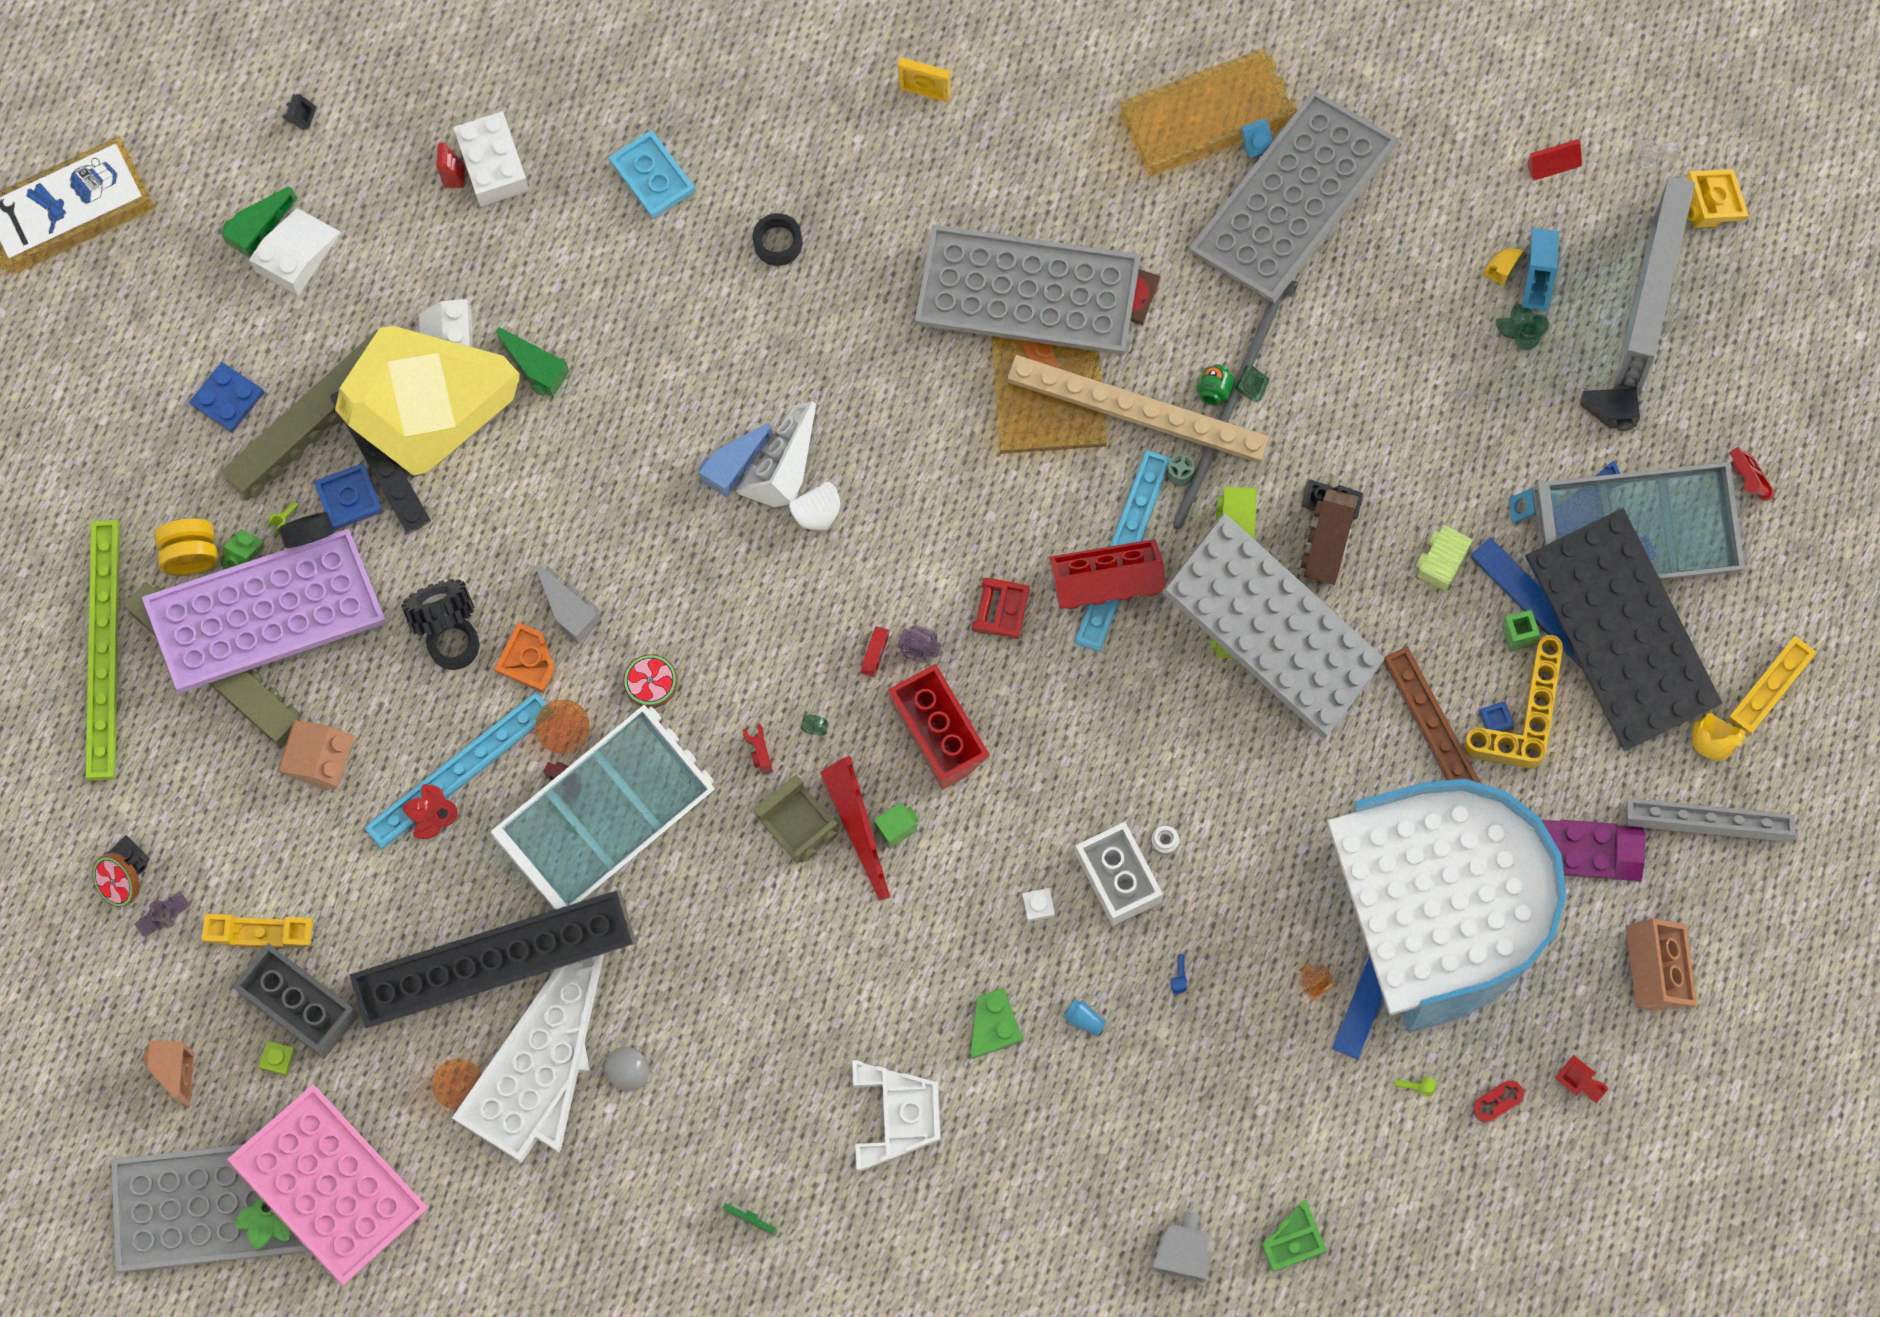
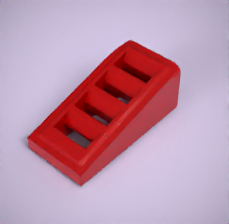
(450, 167)

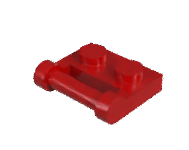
(1755, 480)
(1009, 610)

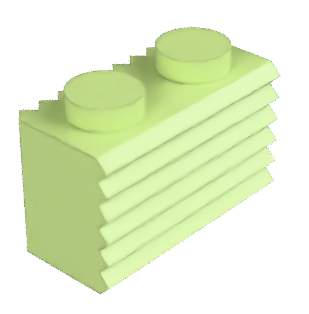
(1444, 557)

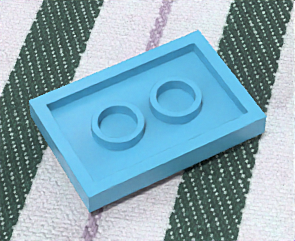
(652, 174)

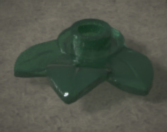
(1523, 327)

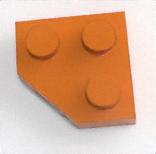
(526, 659)

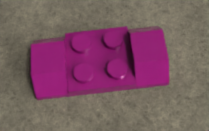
(1599, 849)

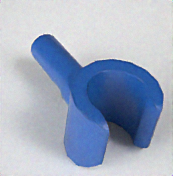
(1179, 983)

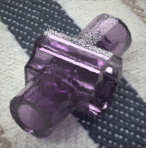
(171, 908)

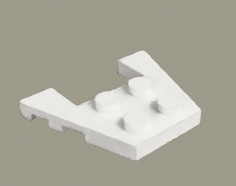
(909, 1113)

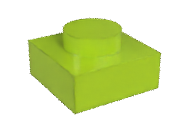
(277, 1058)

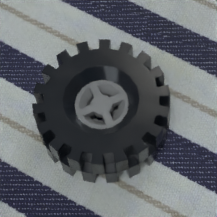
(437, 607)

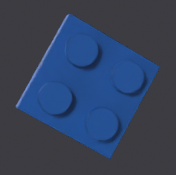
(226, 397)
(348, 496)

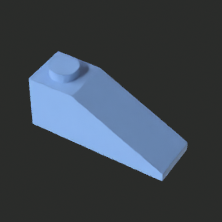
(731, 461)

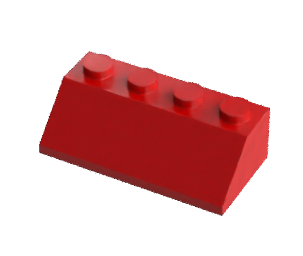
(1108, 574)
(938, 726)

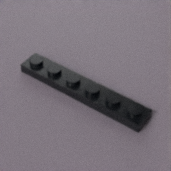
(392, 482)

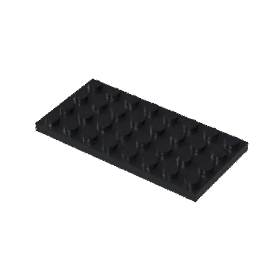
(1623, 629)

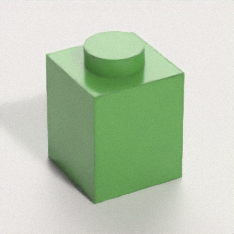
(1520, 630)
(896, 824)

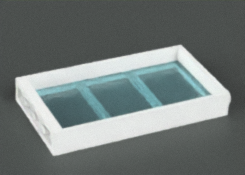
(603, 809)

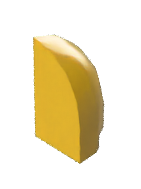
(1503, 265)

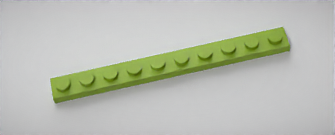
(102, 650)

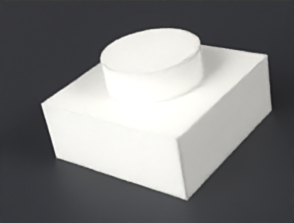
(1038, 905)

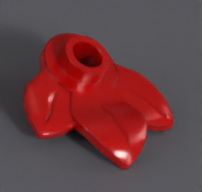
(426, 812)

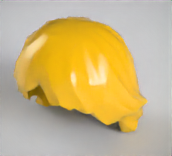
(1716, 738)

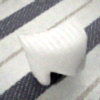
(816, 507)

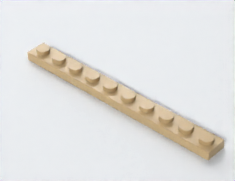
(1138, 409)

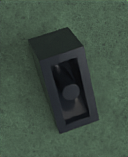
(1613, 407)

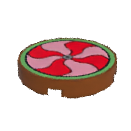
(650, 681)
(115, 880)

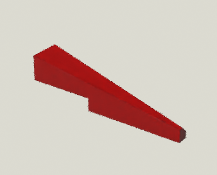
(846, 796)

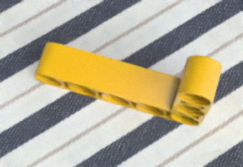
(1533, 714)

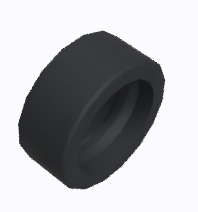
(782, 257)
(306, 530)
(455, 662)

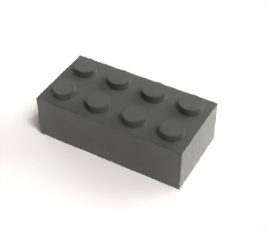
(295, 1001)

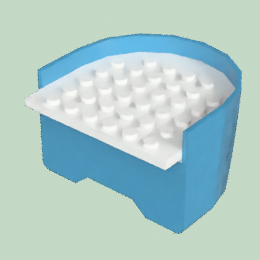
(1449, 894)

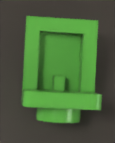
(240, 549)

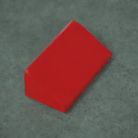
(1555, 160)

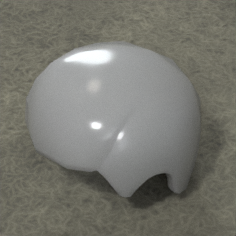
(627, 1069)

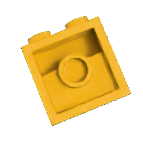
(1715, 198)

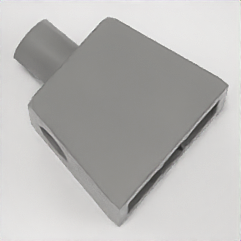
(1184, 1250)

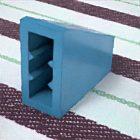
(1540, 269)

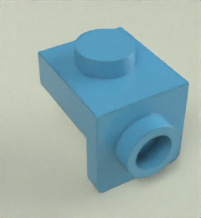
(1256, 138)

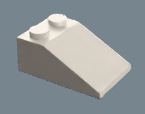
(294, 250)

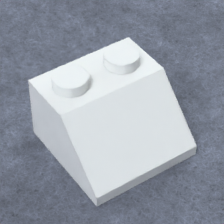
(448, 321)

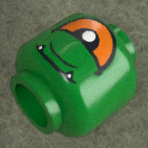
(1215, 385)

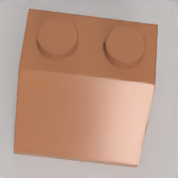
(315, 754)
(173, 1067)

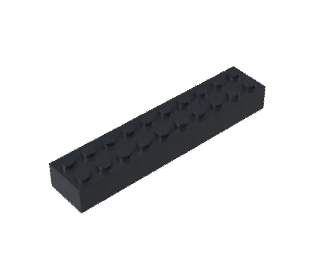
(492, 959)

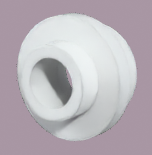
(1165, 831)

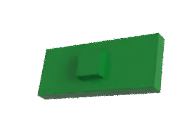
(750, 1218)

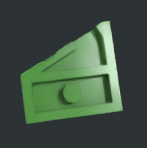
(994, 1024)
(1294, 1240)

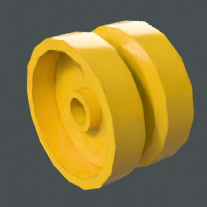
(186, 547)

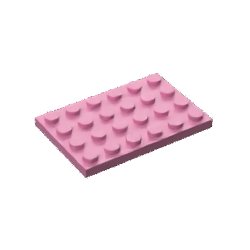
(327, 1185)

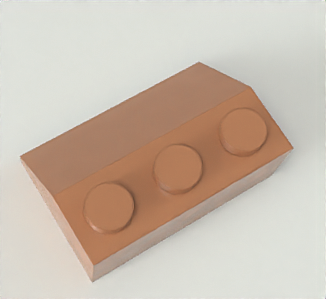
(1660, 965)

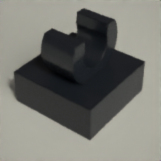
(300, 111)

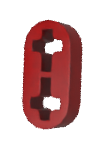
(875, 651)
(1501, 1107)

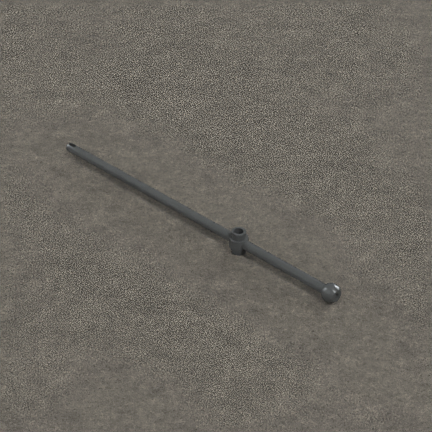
(1230, 405)

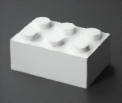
(491, 159)
(1118, 873)

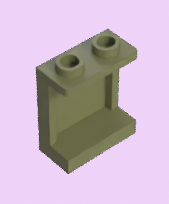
(796, 820)

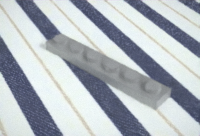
(1710, 820)

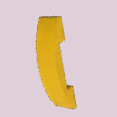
(257, 932)

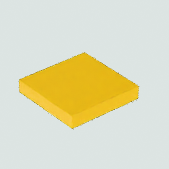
(924, 79)

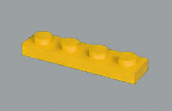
(1772, 685)

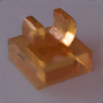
(1315, 980)

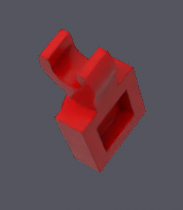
(760, 756)
(1577, 1077)

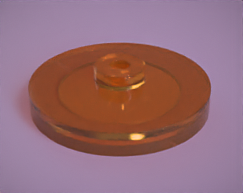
(454, 1082)

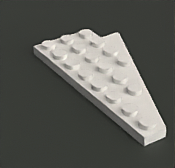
(534, 1074)

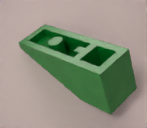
(255, 222)
(539, 367)

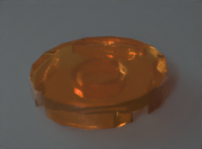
(562, 726)

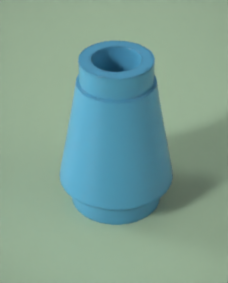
(1084, 1017)

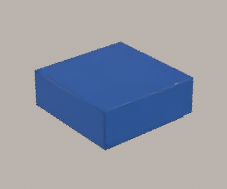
(1496, 717)

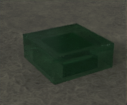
(1252, 383)

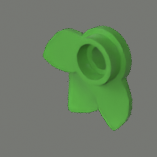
(261, 1225)

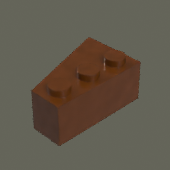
(1329, 536)

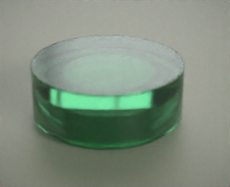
(814, 725)

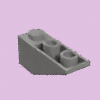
(570, 612)

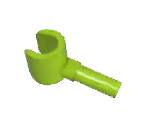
(279, 519)
(1426, 1086)

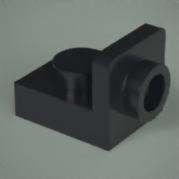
(132, 854)

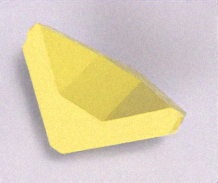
(423, 395)

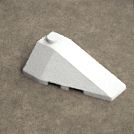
(782, 468)

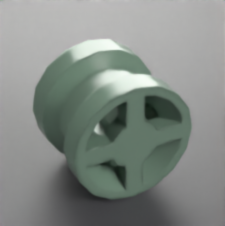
(1181, 463)

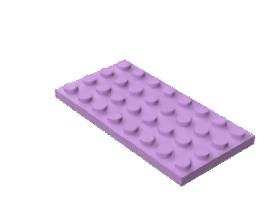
(263, 611)

